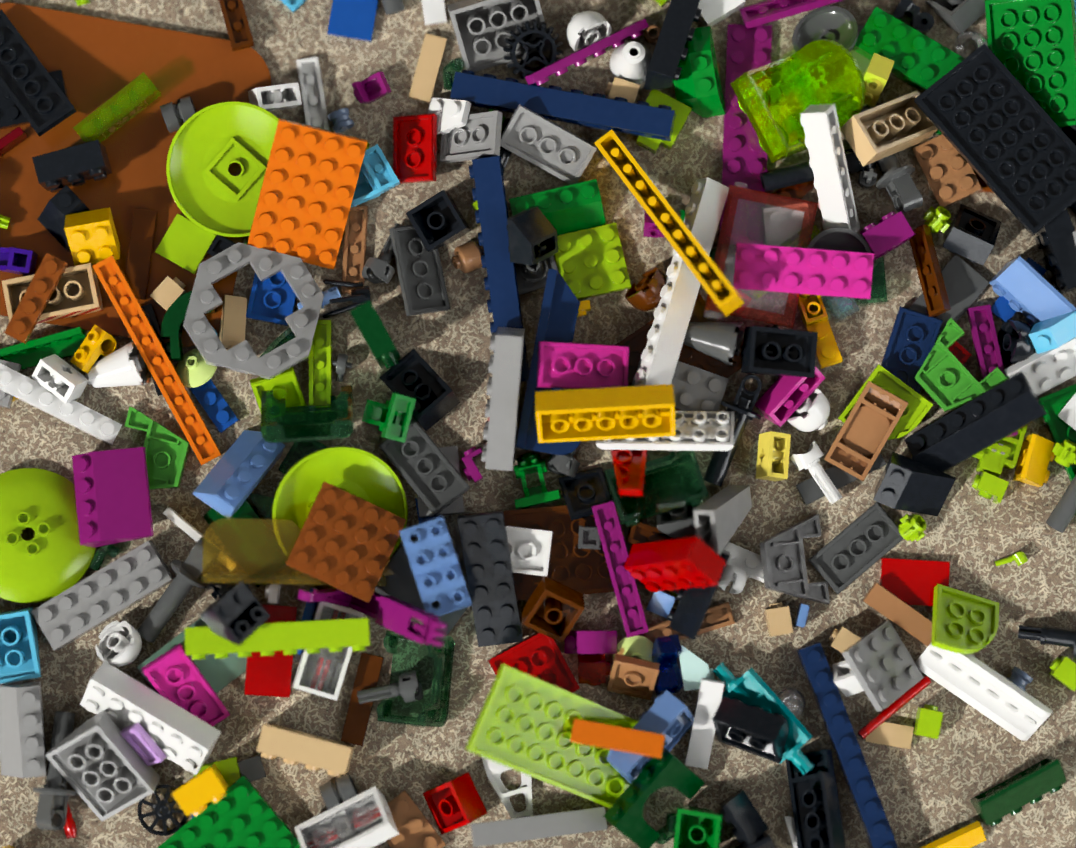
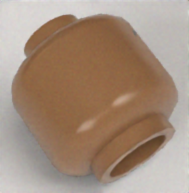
(468, 257)

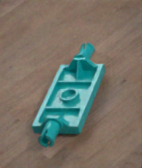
(754, 691)

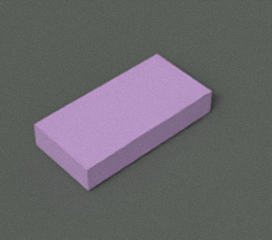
(143, 744)

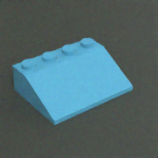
(18, 646)

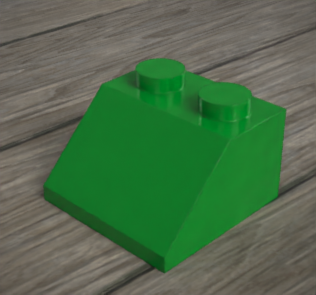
(697, 828)

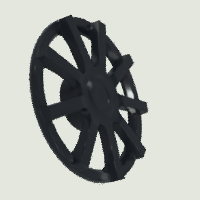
(162, 810)

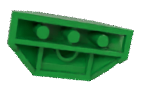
(699, 79)

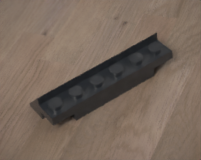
(977, 424)
(816, 802)

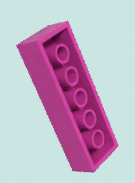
(803, 270)

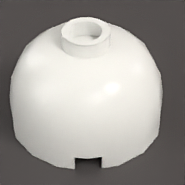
(586, 29)
(812, 413)
(119, 644)

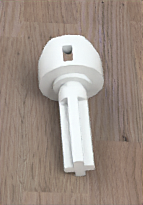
(810, 461)

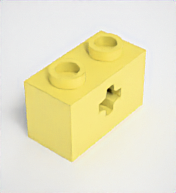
(876, 78)
(773, 456)

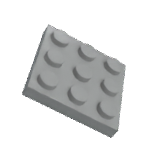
(882, 665)

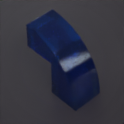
(666, 652)

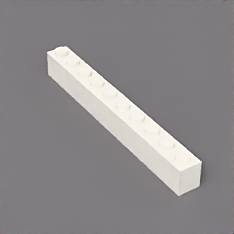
(681, 288)

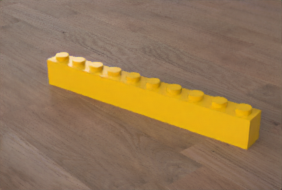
(669, 223)

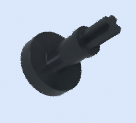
(1050, 635)

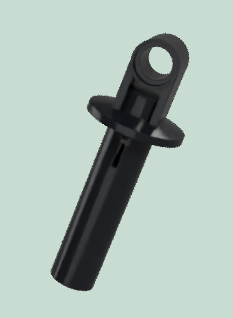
(803, 173)
(742, 406)

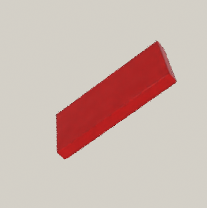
(271, 673)

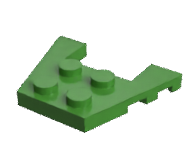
(947, 378)
(164, 451)

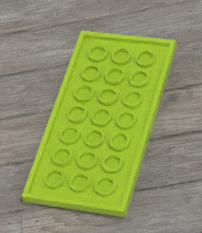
(530, 730)

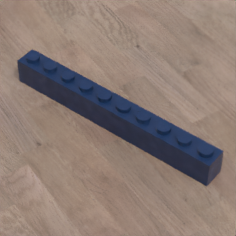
(565, 106)
(501, 273)
(846, 746)

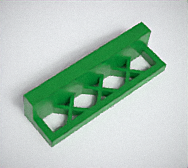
(29, 354)

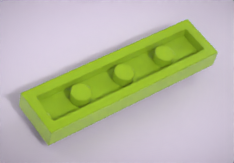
(321, 364)

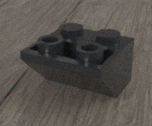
(531, 237)
(235, 614)
(743, 816)

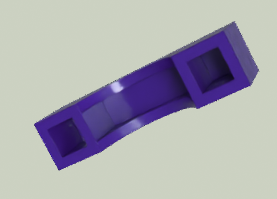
(18, 261)

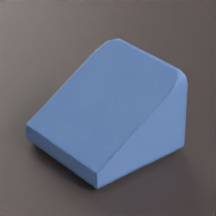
(661, 603)

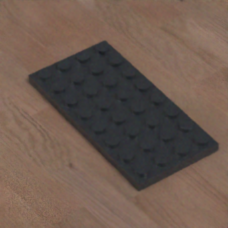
(1004, 137)

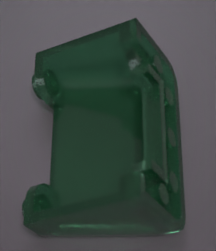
(307, 422)
(668, 485)
(433, 671)

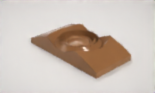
(865, 430)

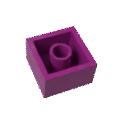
(888, 234)

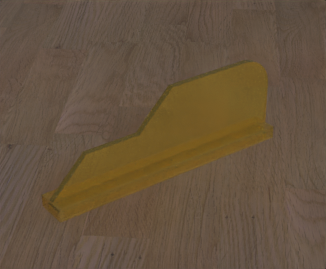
(253, 552)

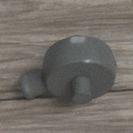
(341, 366)

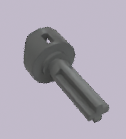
(381, 269)
(564, 464)
(406, 687)

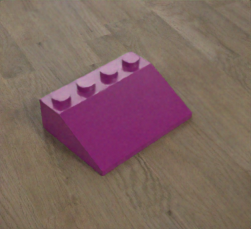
(112, 496)

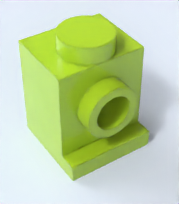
(990, 486)

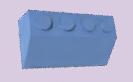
(1029, 292)
(238, 472)
(665, 717)

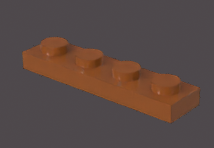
(36, 298)

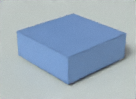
(802, 615)

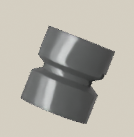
(177, 114)
(338, 792)

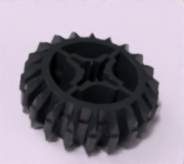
(539, 41)

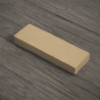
(428, 68)

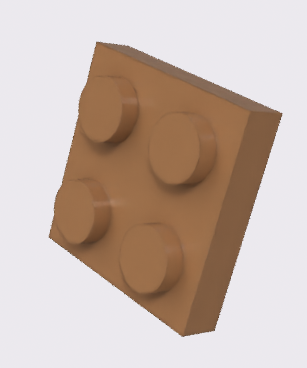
(633, 677)

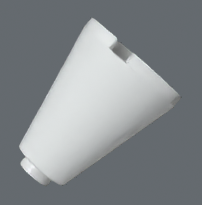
(631, 62)
(119, 368)

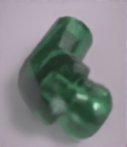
(449, 70)
(102, 553)
(668, 831)

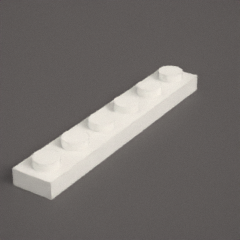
(71, 412)

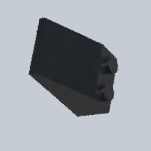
(779, 352)
(419, 381)
(913, 486)

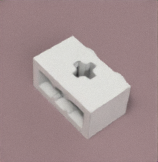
(276, 96)
(60, 378)

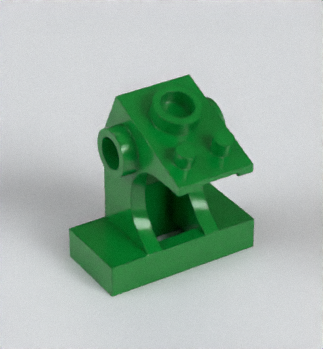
(389, 416)
(529, 464)

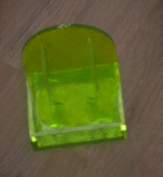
(783, 89)

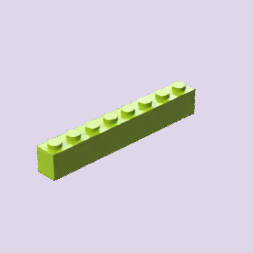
(283, 636)

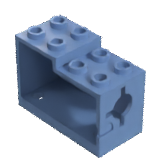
(436, 567)

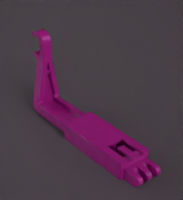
(388, 612)

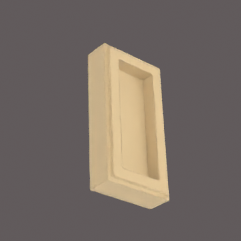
(891, 735)

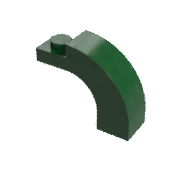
(173, 326)

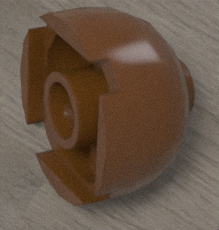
(646, 293)

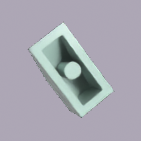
(693, 669)

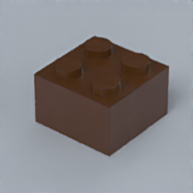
(553, 609)

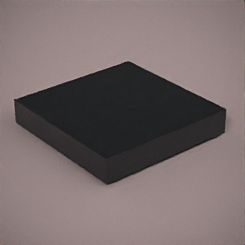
(584, 491)

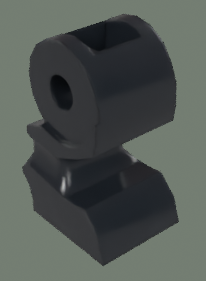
(920, 21)

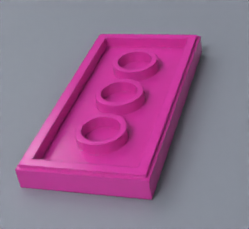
(582, 365)
(182, 683)

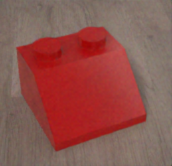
(455, 803)

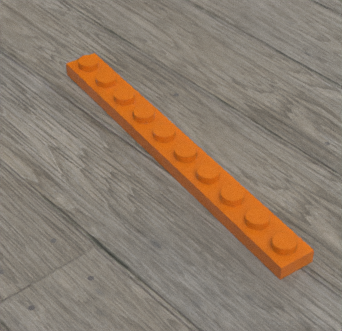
(157, 360)

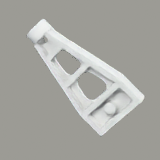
(494, 772)

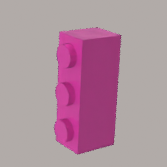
(787, 396)

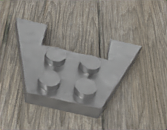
(786, 565)

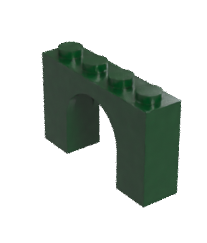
(375, 335)
(627, 811)

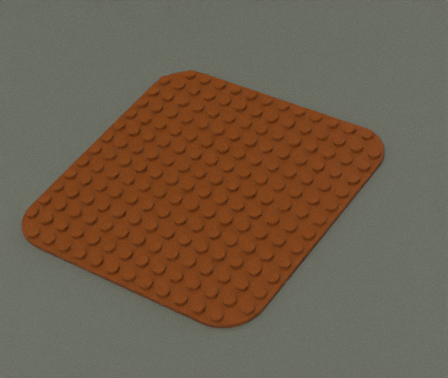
(97, 63)

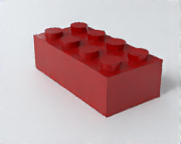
(675, 564)

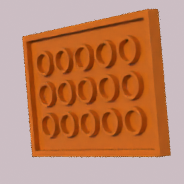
(307, 192)

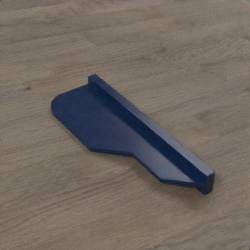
(555, 324)

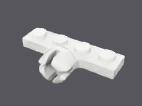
(740, 567)

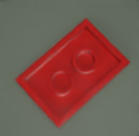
(415, 148)
(914, 579)

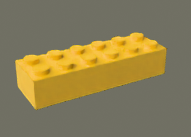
(605, 413)

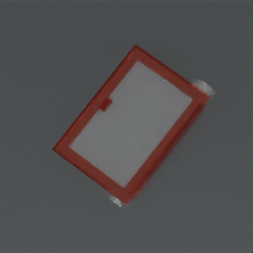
(762, 220)

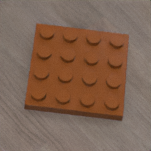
(345, 542)

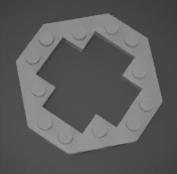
(265, 264)

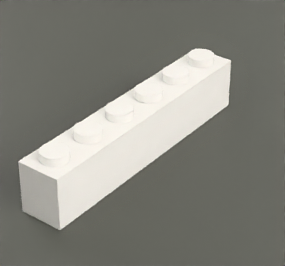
(829, 167)

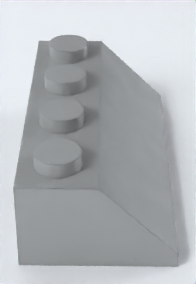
(22, 730)

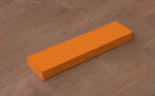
(617, 738)

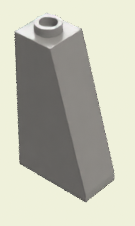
(722, 515)

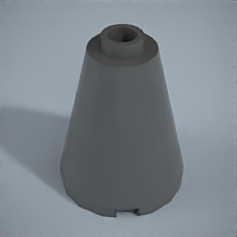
(716, 339)

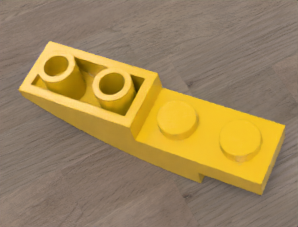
(816, 320)

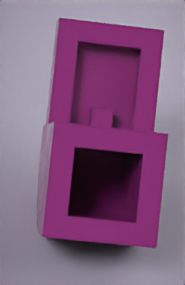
(591, 642)

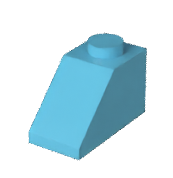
(1053, 332)

